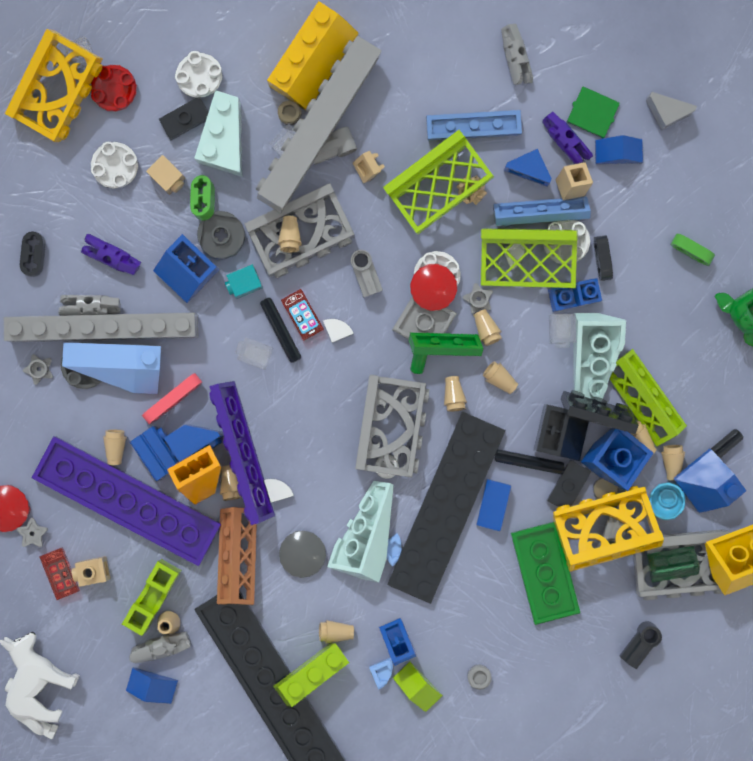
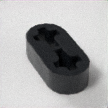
(38, 255)
(603, 258)

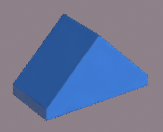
(619, 150)
(530, 167)
(397, 642)
(151, 686)

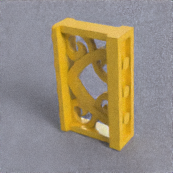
(23, 96)
(589, 556)

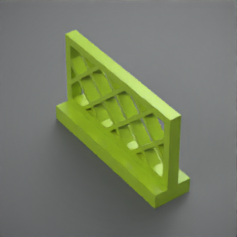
(428, 164)
(523, 237)

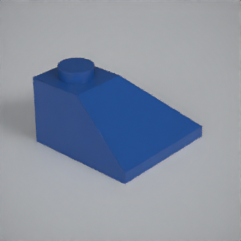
(617, 458)
(709, 483)

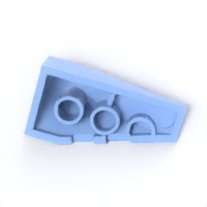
(124, 366)

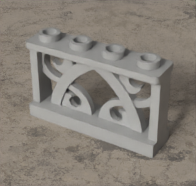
(314, 201)
(376, 397)
(685, 585)

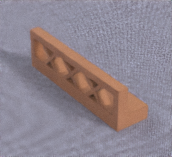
(232, 555)

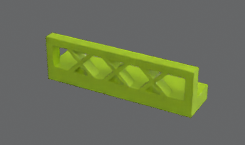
(648, 395)

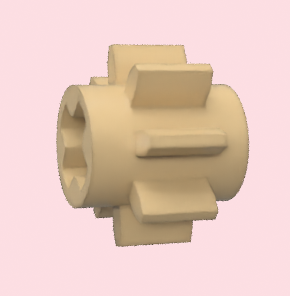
(477, 196)

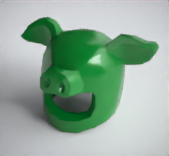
(740, 312)

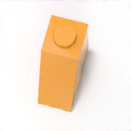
(197, 475)

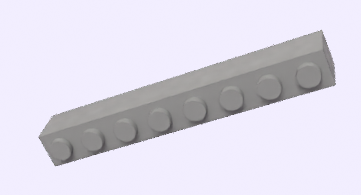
(318, 124)
(101, 327)

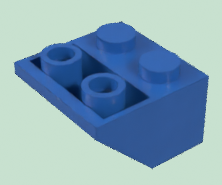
(185, 268)
(191, 439)

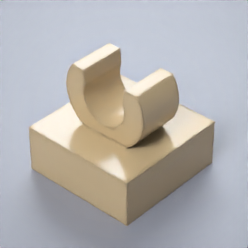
(367, 166)

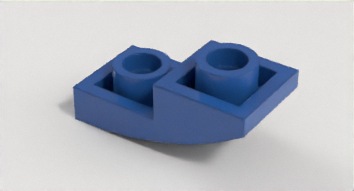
(584, 293)

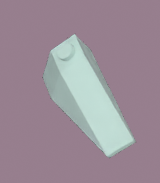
(596, 351)
(365, 543)

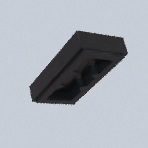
(184, 118)
(568, 484)

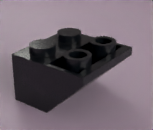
(560, 433)

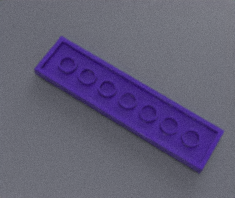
(126, 500)

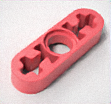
(172, 398)

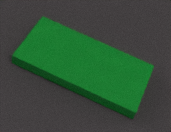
(545, 573)

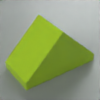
(417, 687)

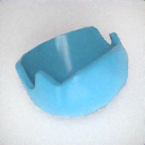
(667, 501)

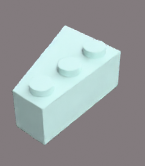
(221, 135)

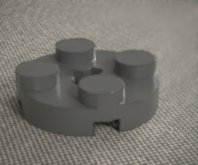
(229, 246)

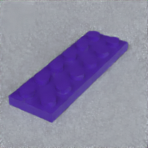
(242, 452)

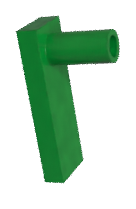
(441, 344)

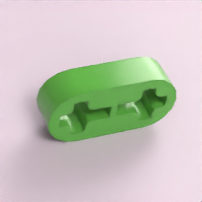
(207, 197)
(692, 249)

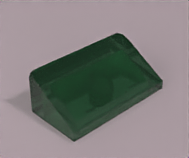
(673, 564)

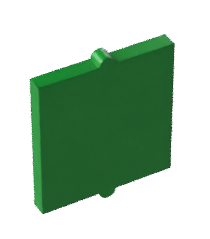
(593, 112)

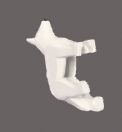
(30, 679)

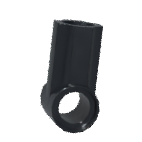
(640, 647)

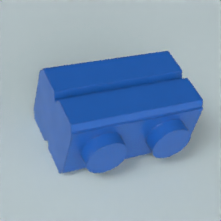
(154, 452)

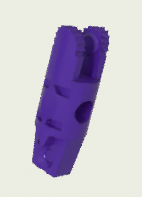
(566, 139)
(110, 255)

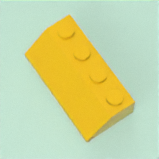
(312, 55)
(732, 560)

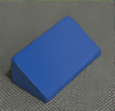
(493, 505)

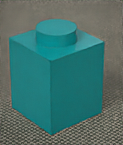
(243, 282)

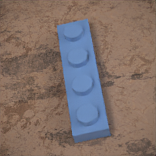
(474, 124)
(541, 211)

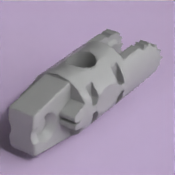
(516, 55)
(89, 305)
(160, 647)

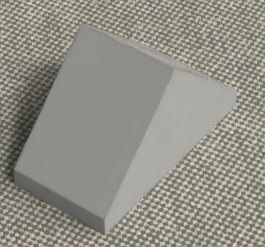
(668, 110)

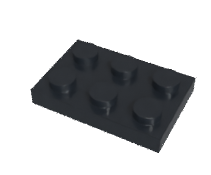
(599, 411)

